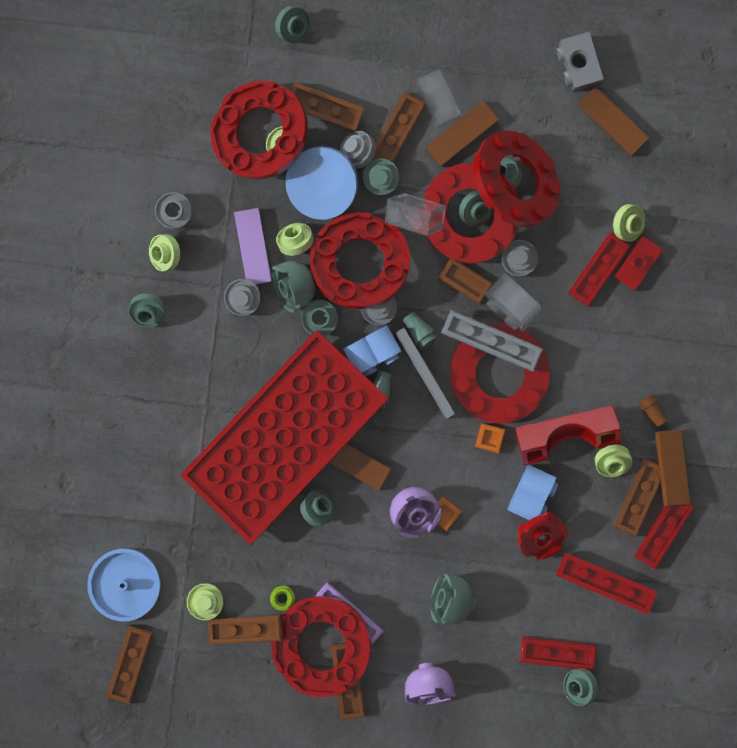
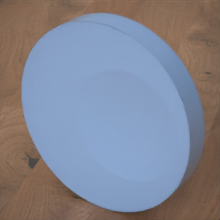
(322, 183)
(124, 584)

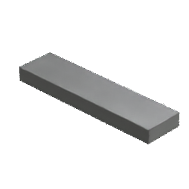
(492, 341)
(424, 373)

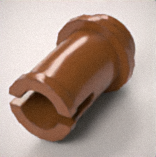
(653, 410)

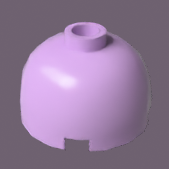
(414, 512)
(429, 685)

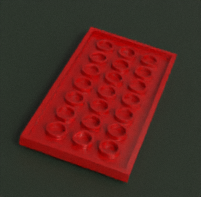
(284, 437)

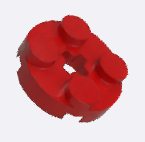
(546, 525)

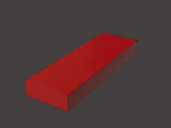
(599, 269)
(663, 534)
(558, 653)

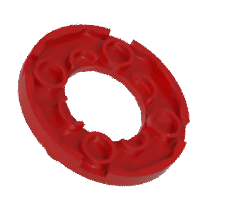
(235, 107)
(494, 193)
(356, 227)
(454, 244)
(498, 409)
(356, 656)

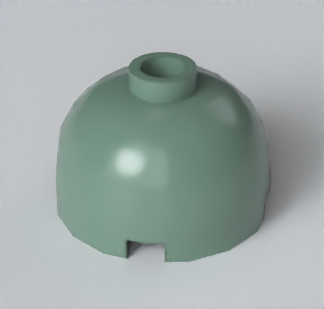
(293, 283)
(453, 600)

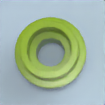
(279, 605)

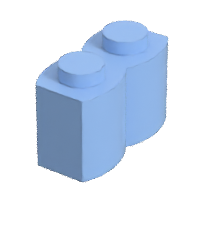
(373, 350)
(532, 493)

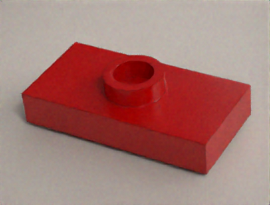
(638, 263)

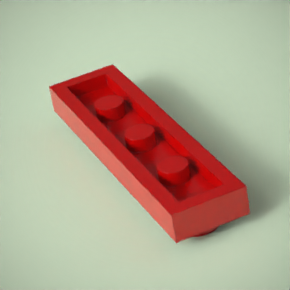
(606, 583)

